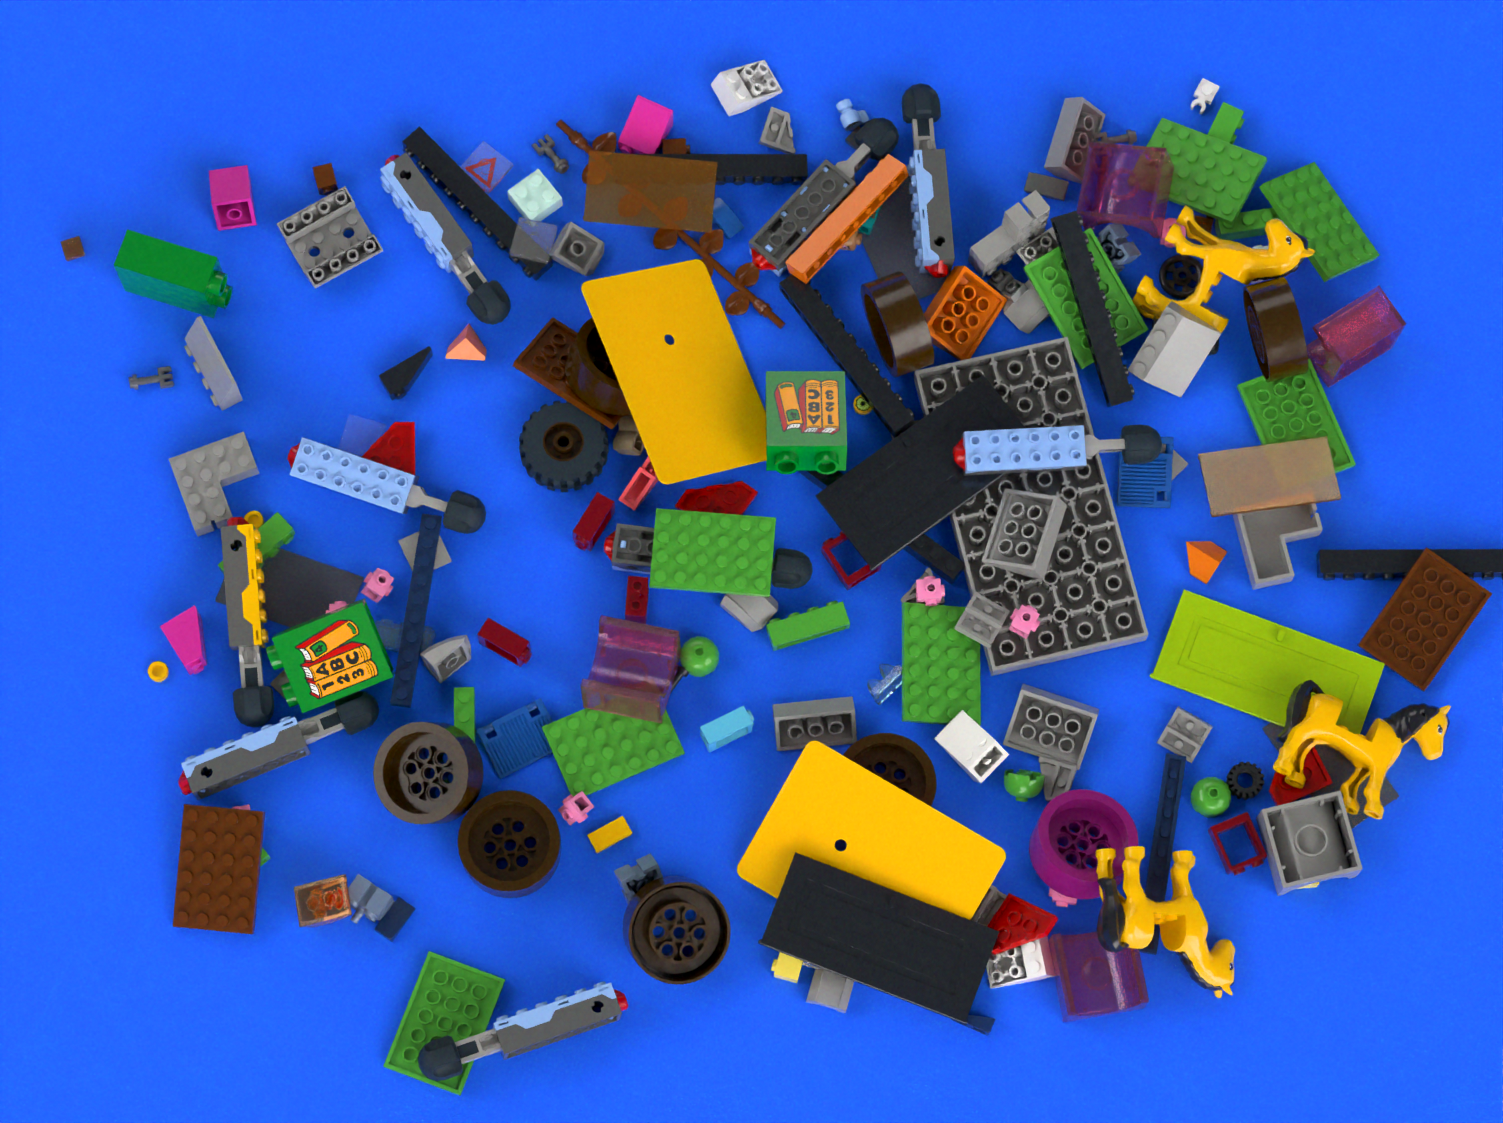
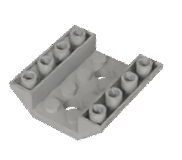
(323, 228)

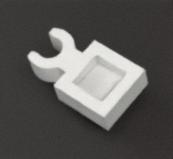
(1205, 94)

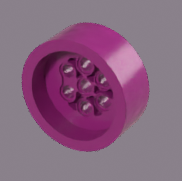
(1084, 813)

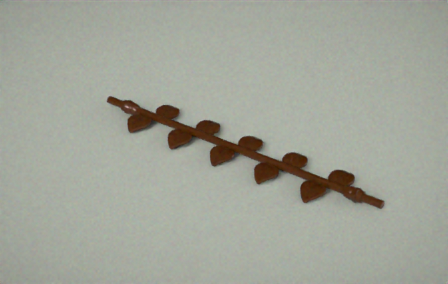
(709, 243)

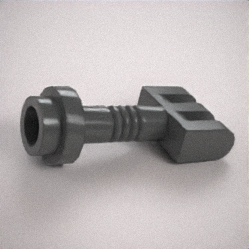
(1129, 137)
(561, 165)
(161, 377)

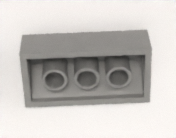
(1072, 138)
(821, 720)

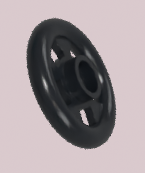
(1168, 266)

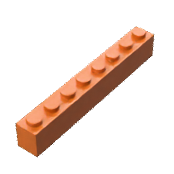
(847, 218)

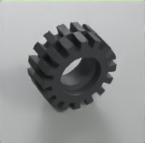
(1253, 771)

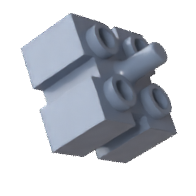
(1117, 247)
(634, 878)
(368, 900)

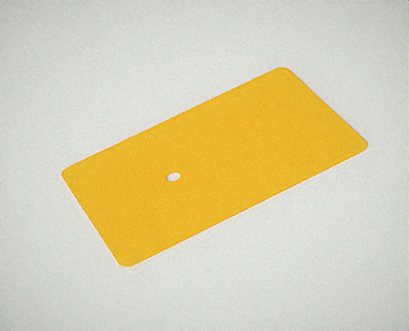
(687, 397)
(886, 833)

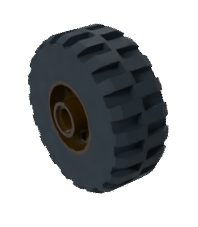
(568, 465)

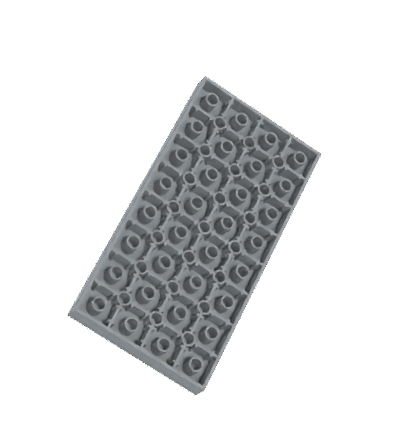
(1088, 587)

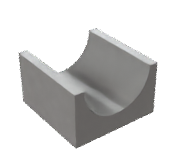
(1308, 842)

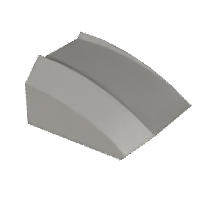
(577, 249)
(1027, 311)
(750, 610)
(447, 657)
(830, 990)

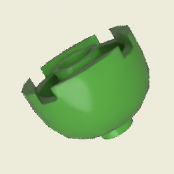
(699, 656)
(1023, 784)
(1210, 797)

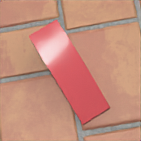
(639, 486)

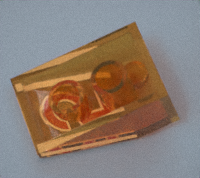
(322, 901)

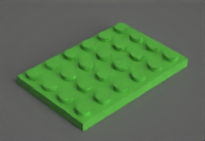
(1207, 171)
(1315, 211)
(1054, 289)
(1295, 411)
(712, 552)
(938, 666)
(606, 748)
(444, 1002)

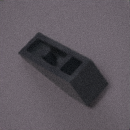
(401, 377)

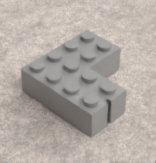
(1015, 232)
(204, 473)
(1265, 537)

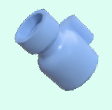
(851, 118)

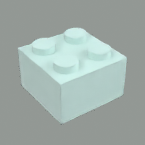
(535, 197)

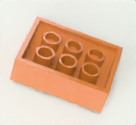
(962, 312)

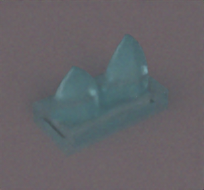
(882, 689)

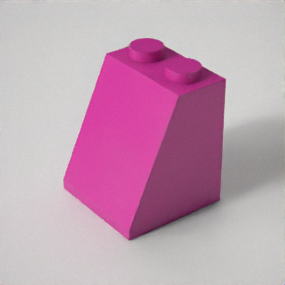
(645, 127)
(232, 197)
(187, 639)

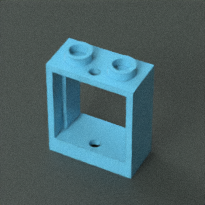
(727, 728)

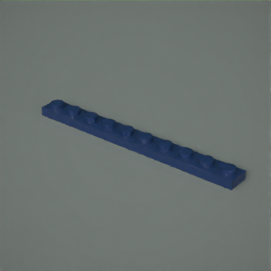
(416, 611)
(1164, 836)

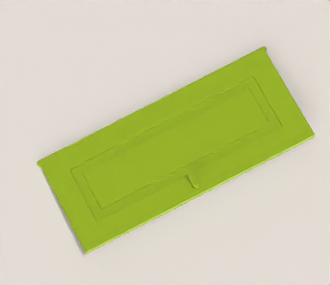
(1259, 663)

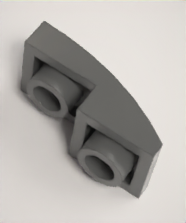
(1046, 186)
(1006, 285)

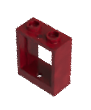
(593, 522)
(847, 581)
(637, 599)
(505, 642)
(1242, 819)

